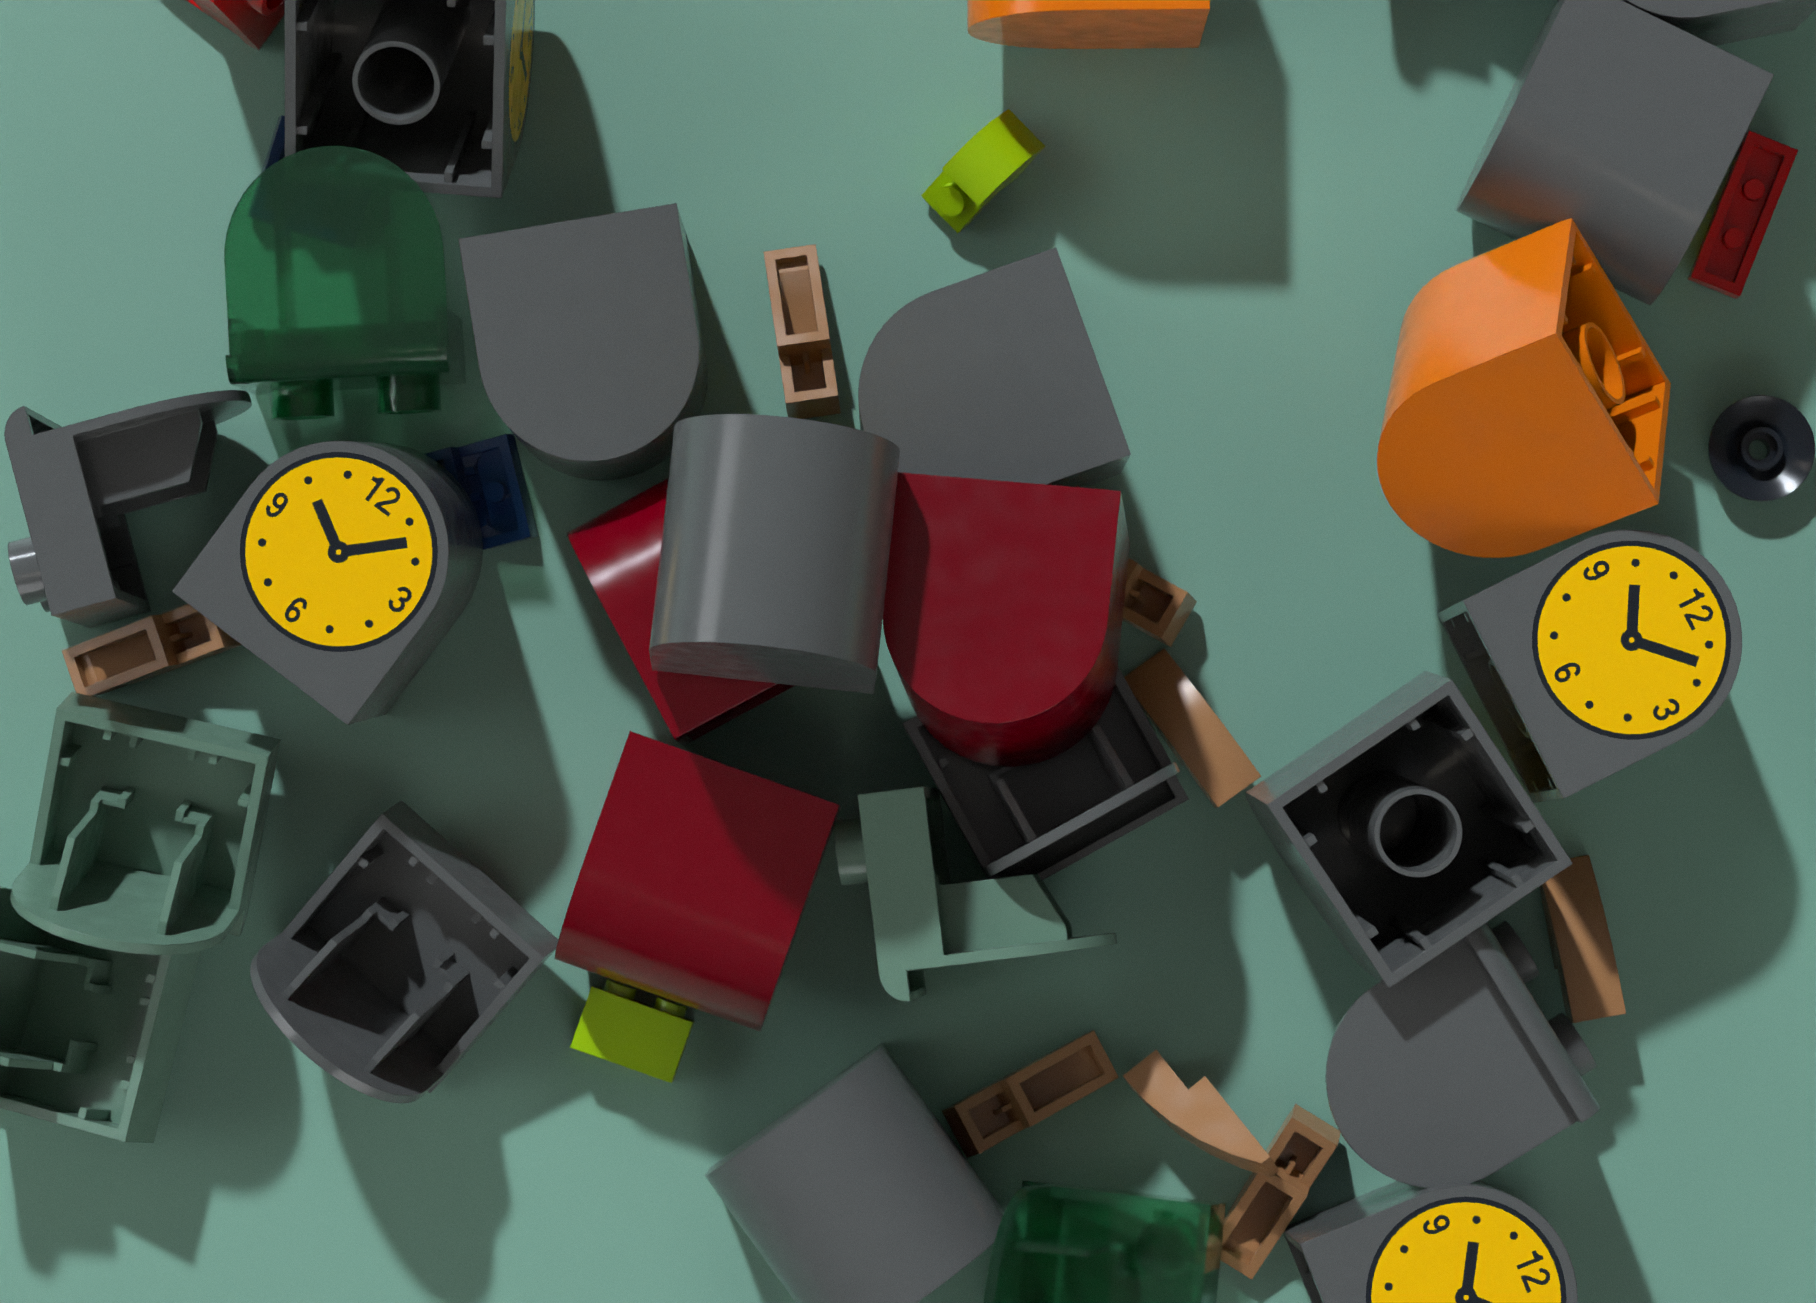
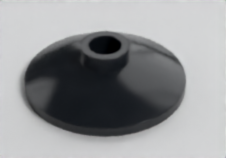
(1786, 438)

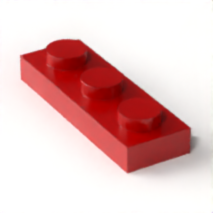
(1742, 214)

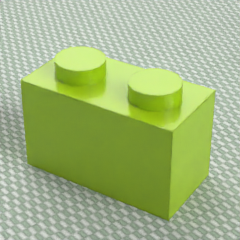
(633, 1032)

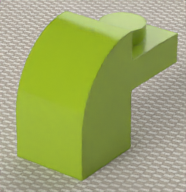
(982, 169)

